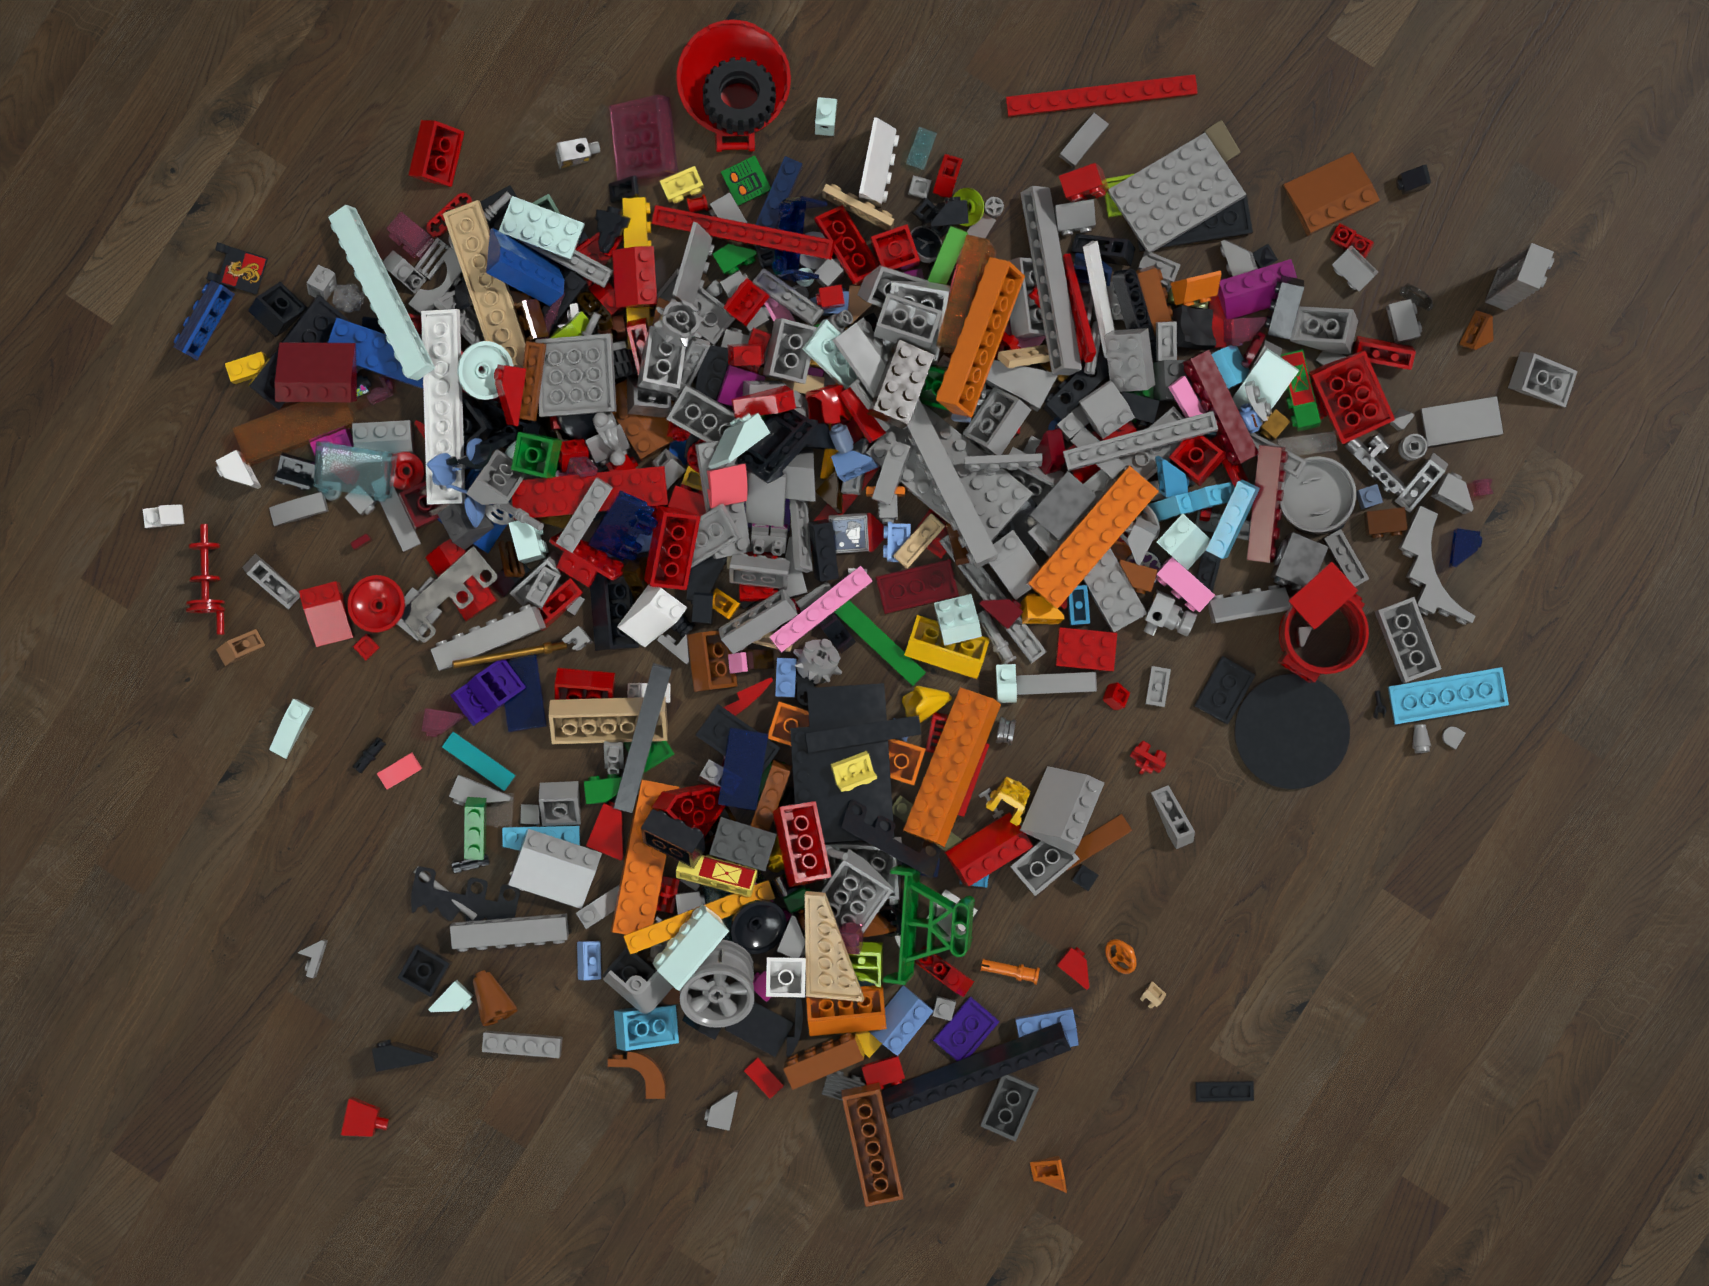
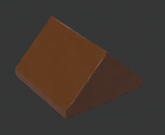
(531, 319)

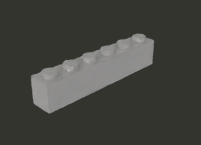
(489, 637)
(509, 931)

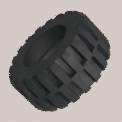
(739, 72)

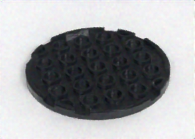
(1292, 731)

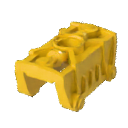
(1012, 793)

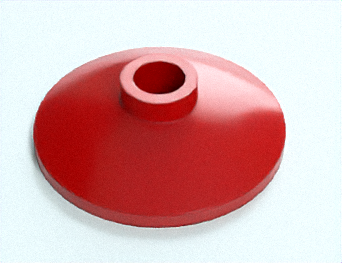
(416, 474)

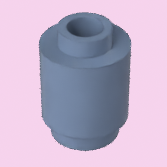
(841, 438)

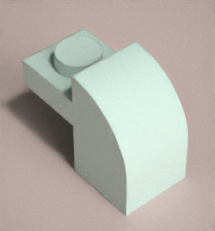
(1006, 683)

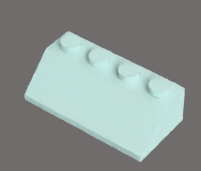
(690, 946)

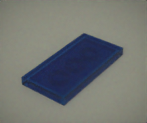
(527, 707)
(743, 769)

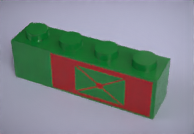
(1301, 394)

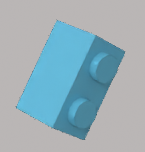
(1229, 364)

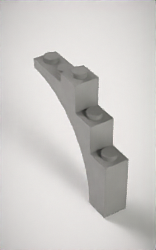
(1422, 571)

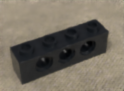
(1059, 410)

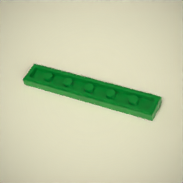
(880, 642)

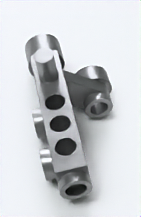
(1375, 466)

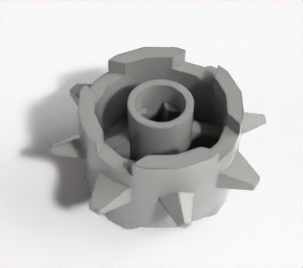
(678, 322)
(818, 661)

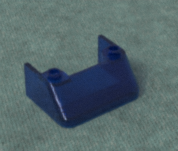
(792, 220)

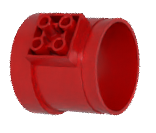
(1358, 641)

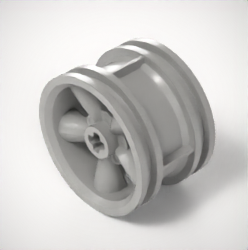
(716, 1001)

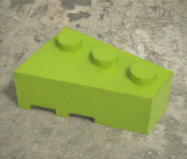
(869, 963)

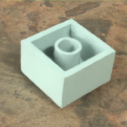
(957, 619)

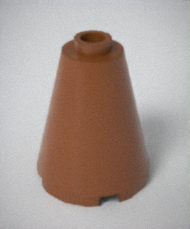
(492, 999)

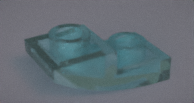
(921, 148)

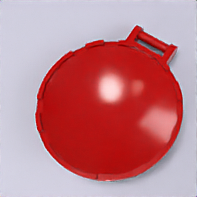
(719, 43)

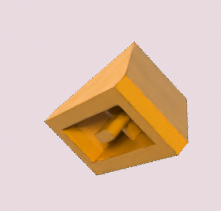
(724, 604)

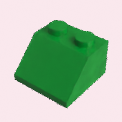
(536, 455)

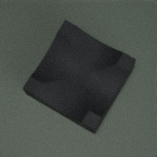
(1194, 328)

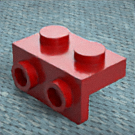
(746, 302)

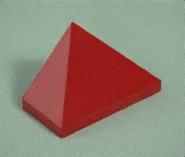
(875, 532)

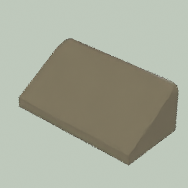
(1222, 141)

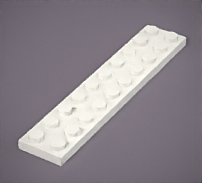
(443, 399)

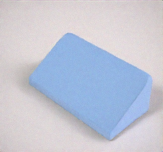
(589, 960)

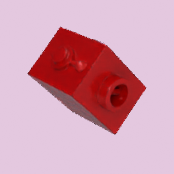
(571, 449)

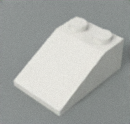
(651, 615)

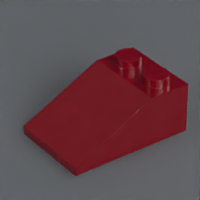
(415, 504)

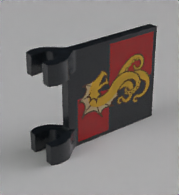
(239, 269)

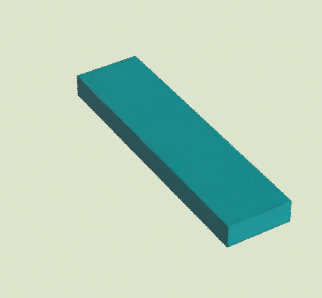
(478, 761)

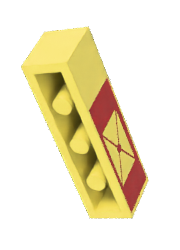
(720, 875)

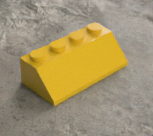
(960, 657)

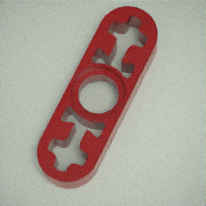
(435, 220)

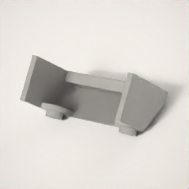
(641, 993)

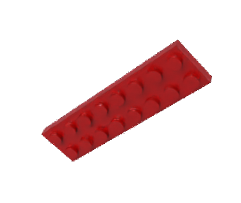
(564, 493)

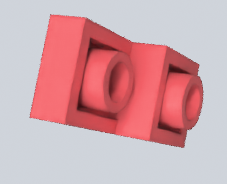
(399, 770)

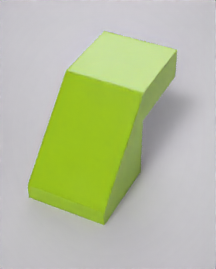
(573, 328)

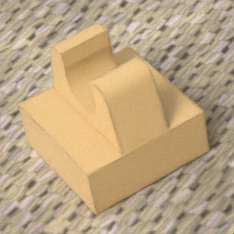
(1153, 994)

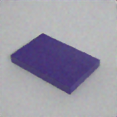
(966, 1030)

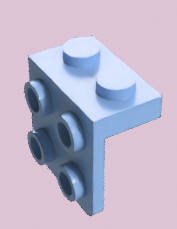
(896, 536)

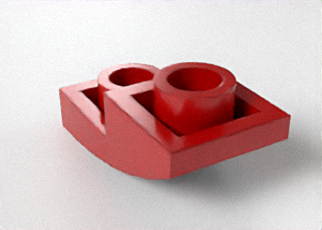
(1346, 237)

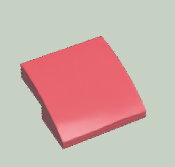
(727, 485)

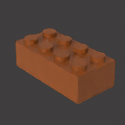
(823, 1060)

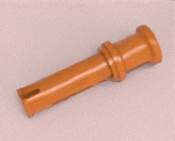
(1020, 972)

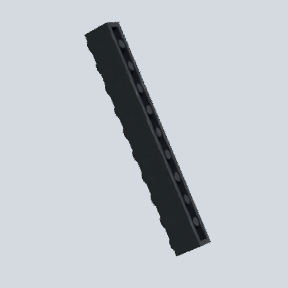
(976, 1070)

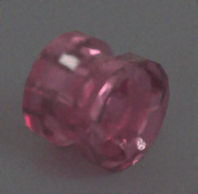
(1483, 487)

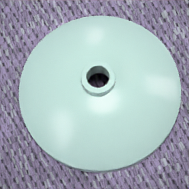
(488, 356)

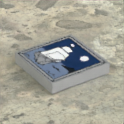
(850, 532)

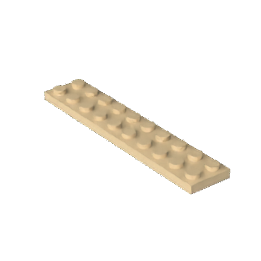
(488, 294)

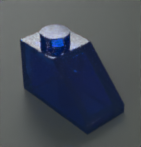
(1464, 545)

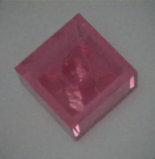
(408, 233)

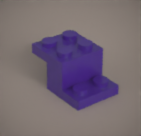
(488, 691)

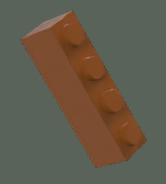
(1154, 295)
(771, 795)

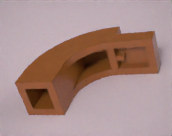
(647, 1067)

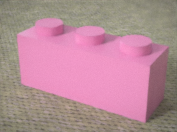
(1184, 585)

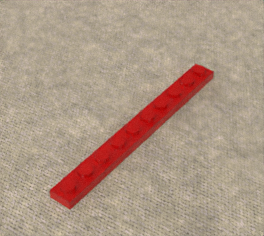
(1101, 95)
(745, 232)

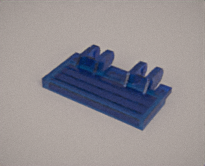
(622, 526)

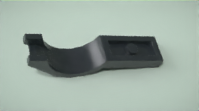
(483, 452)

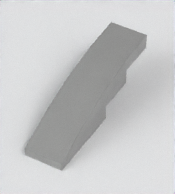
(1056, 683)

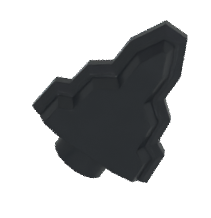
(610, 226)

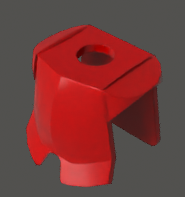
(826, 404)

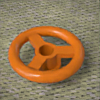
(1124, 954)

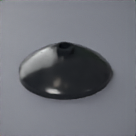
(578, 426)
(763, 933)

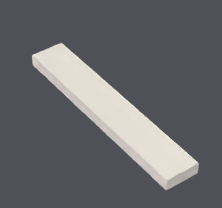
(1098, 290)

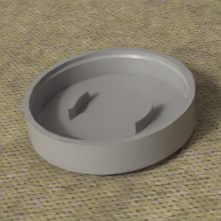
(1319, 497)

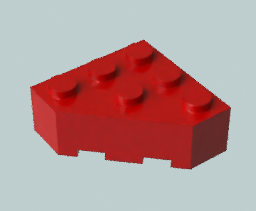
(693, 805)

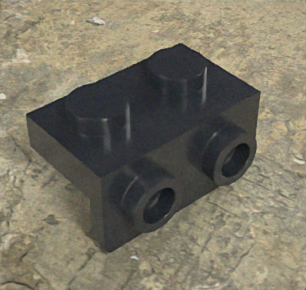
(295, 471)

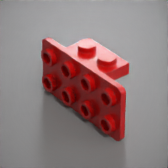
(587, 562)

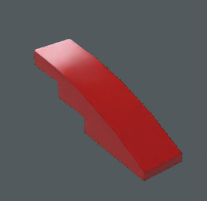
(748, 696)

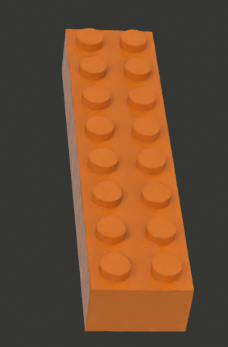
(980, 337)
(1092, 537)
(903, 757)
(952, 767)
(641, 868)

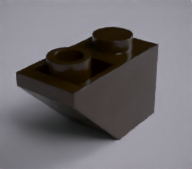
(634, 575)

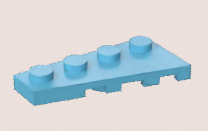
(514, 835)

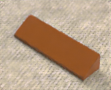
(1101, 838)

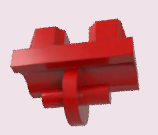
(1146, 761)
(667, 894)

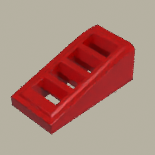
(936, 716)

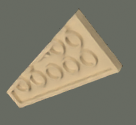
(827, 960)

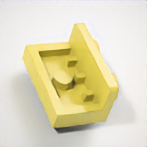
(682, 184)
(853, 771)

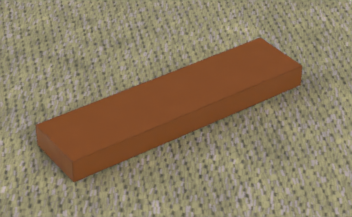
(534, 363)

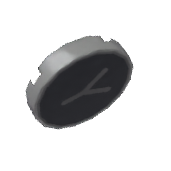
(926, 243)

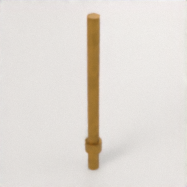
(545, 648)

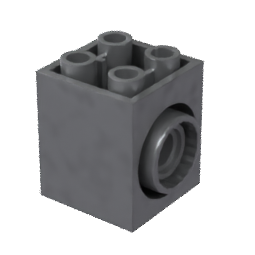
(1297, 561)

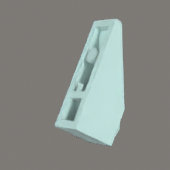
(290, 727)

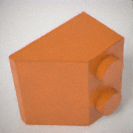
(1196, 288)

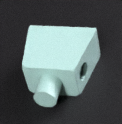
(825, 116)

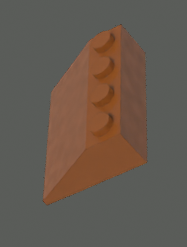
(1331, 193)
(645, 433)

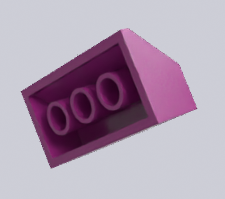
(1252, 290)

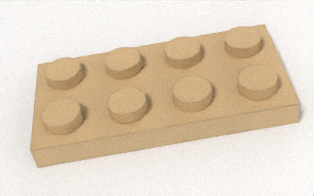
(852, 204)

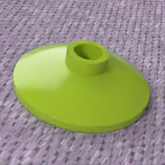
(976, 202)

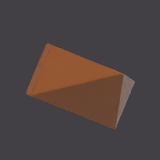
(1478, 331)

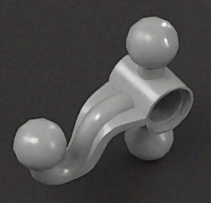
(607, 429)

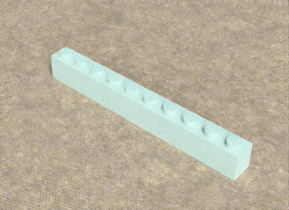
(381, 293)

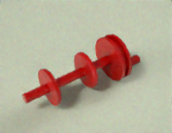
(206, 605)

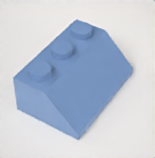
(903, 1019)
(1035, 1022)

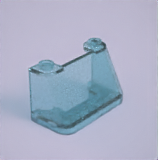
(354, 470)

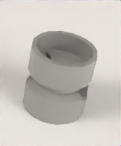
(1412, 447)
(1180, 620)

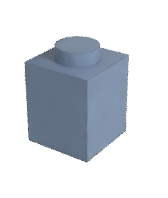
(1369, 497)

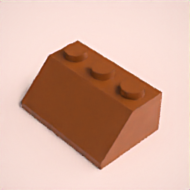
(709, 662)

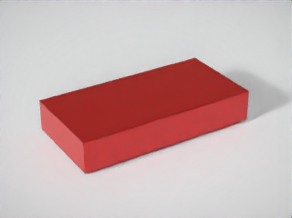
(763, 1078)

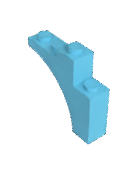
(1192, 501)

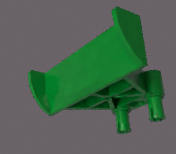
(961, 912)

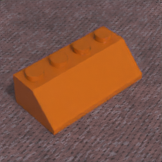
(845, 1016)

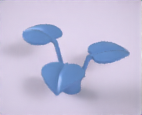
(445, 476)

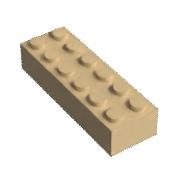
(600, 720)

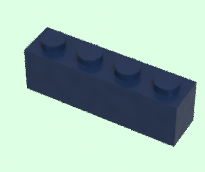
(780, 190)

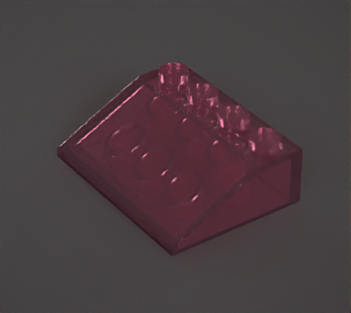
(644, 138)

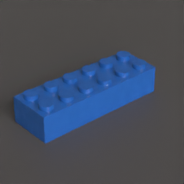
(372, 350)

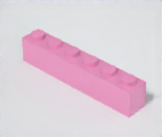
(821, 609)

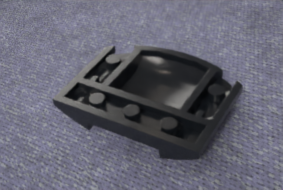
(774, 452)

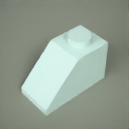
(453, 999)

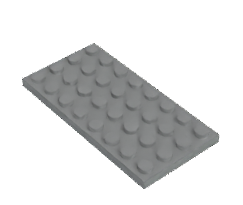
(993, 493)

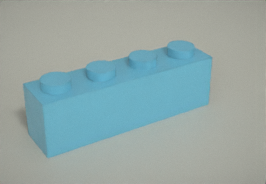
(1232, 519)

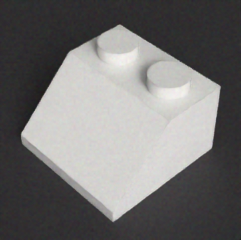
(235, 469)
(785, 977)

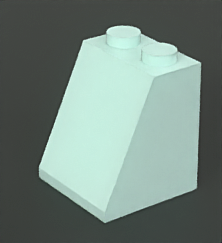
(1184, 541)

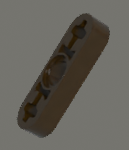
(595, 304)

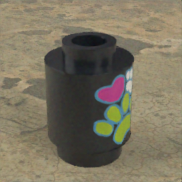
(363, 385)

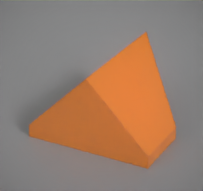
(1049, 1172)

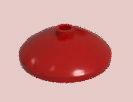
(364, 601)

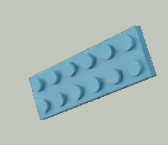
(1448, 695)

